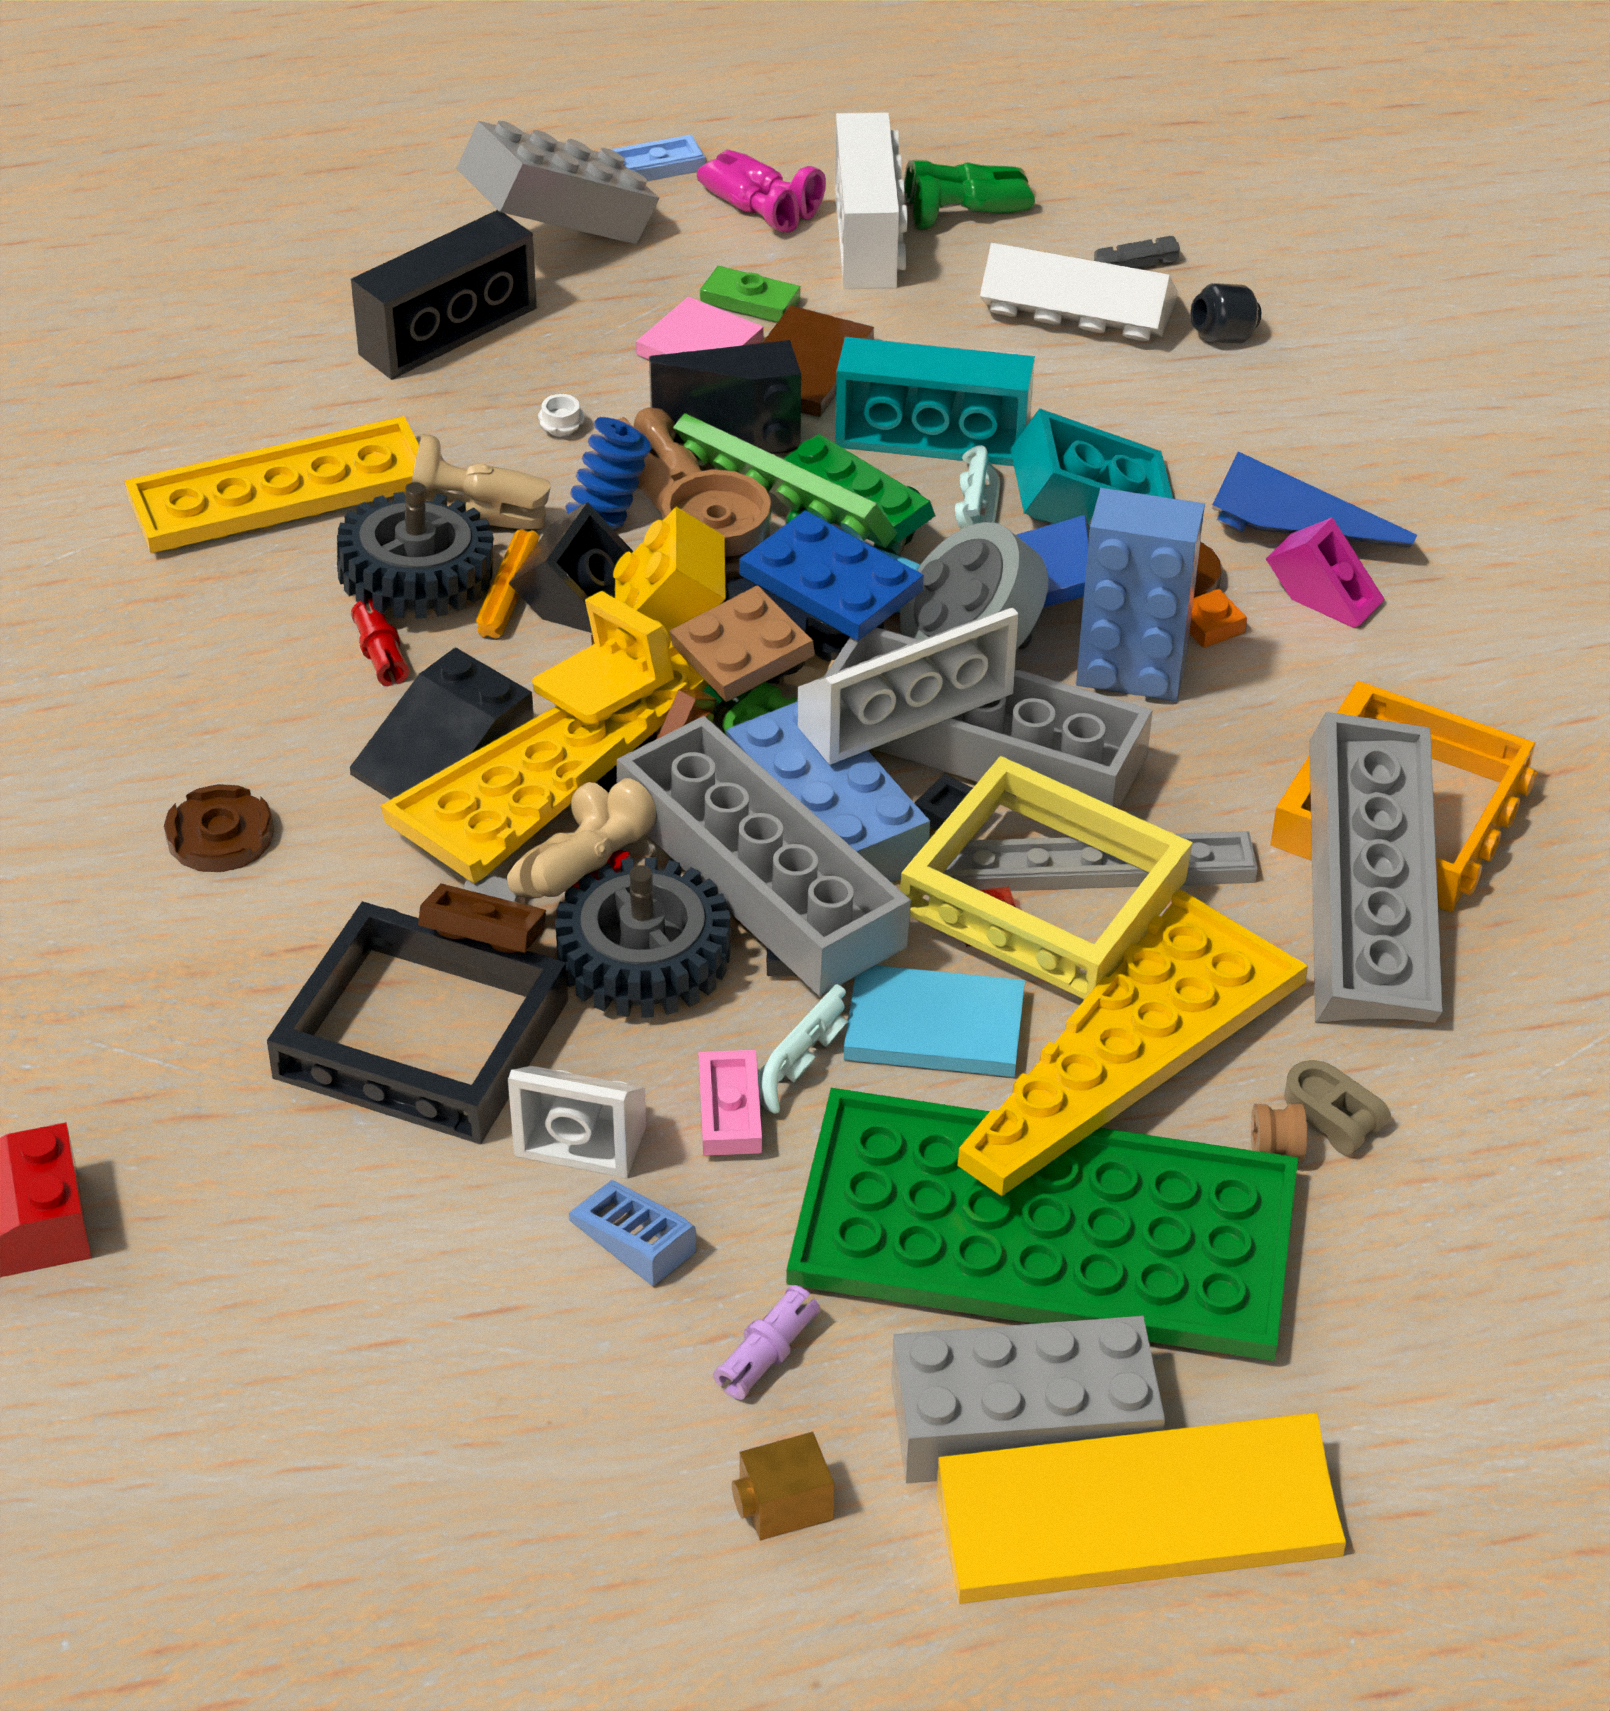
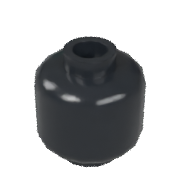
(1225, 313)

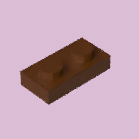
(481, 917)

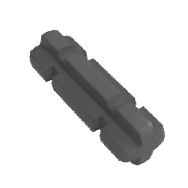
(1140, 253)

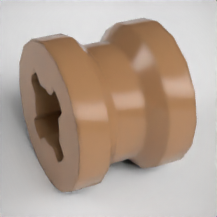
(1279, 1130)

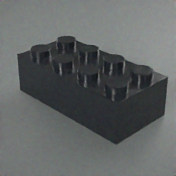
(444, 293)

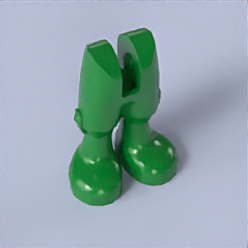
(969, 184)

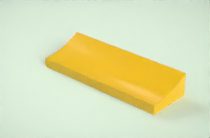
(1138, 1507)

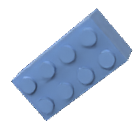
(1139, 593)
(848, 796)

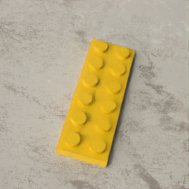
(273, 484)

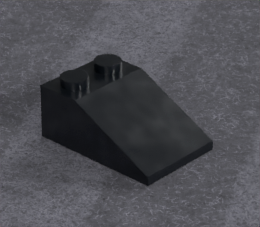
(736, 389)
(441, 720)

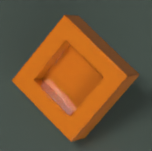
(1215, 619)

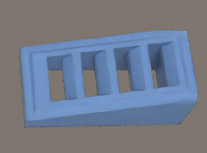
(647, 1260)

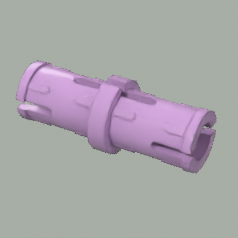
(766, 1342)

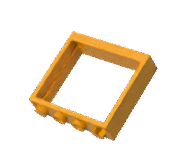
(1453, 742)

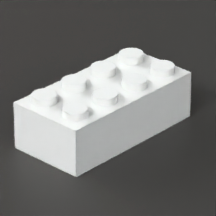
(869, 201)

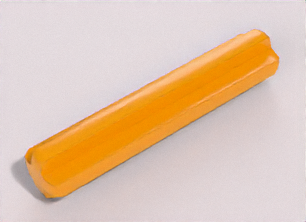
(501, 596)

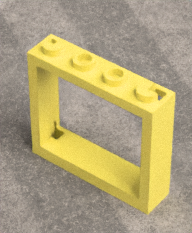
(1015, 934)

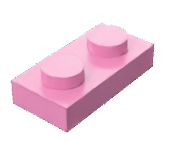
(730, 1102)

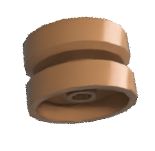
(728, 504)

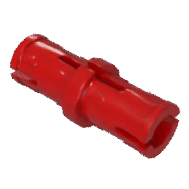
(379, 643)

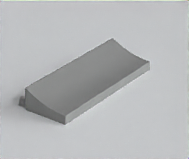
(1374, 871)

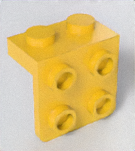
(618, 669)

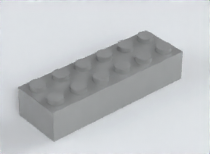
(1044, 726)
(768, 856)

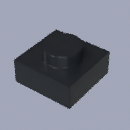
(942, 799)

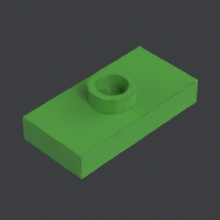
(749, 293)

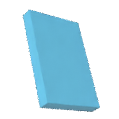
(935, 1020)

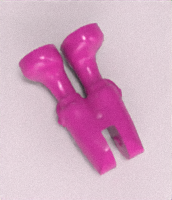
(761, 188)

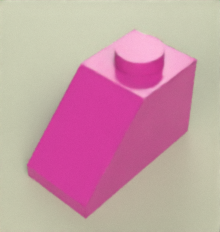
(1325, 574)

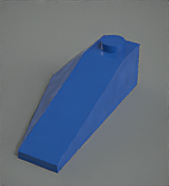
(1278, 502)

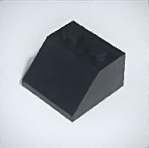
(569, 566)

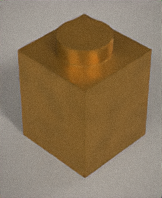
(784, 1486)

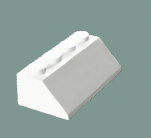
(1078, 291)
(910, 687)

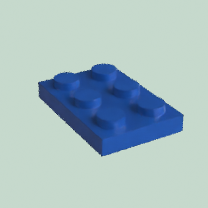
(831, 575)

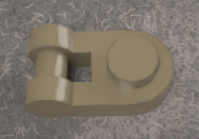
(1324, 1092)

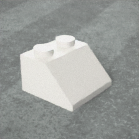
(576, 1120)

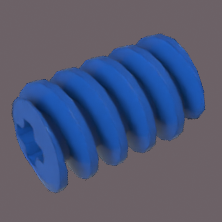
(611, 470)

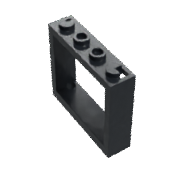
(398, 1087)

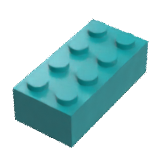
(931, 399)

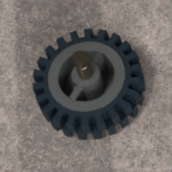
(415, 553)
(643, 937)

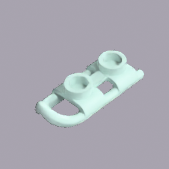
(974, 490)
(793, 1054)

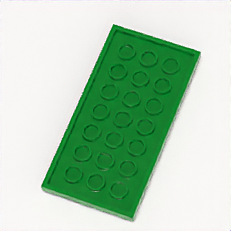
(1099, 1233)

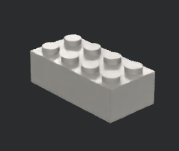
(557, 181)
(1020, 1388)

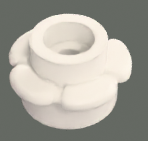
(560, 415)

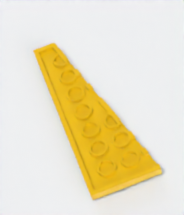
(517, 784)
(1158, 1012)

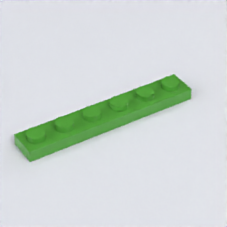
(787, 481)

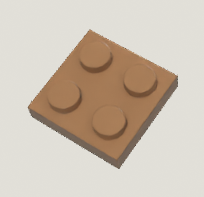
(742, 643)

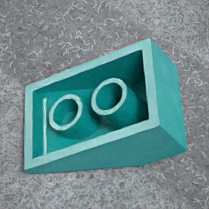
(1067, 463)

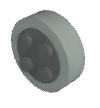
(976, 576)

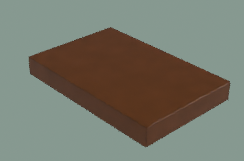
(817, 347)

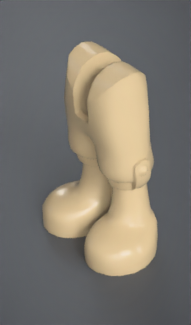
(499, 494)
(604, 827)

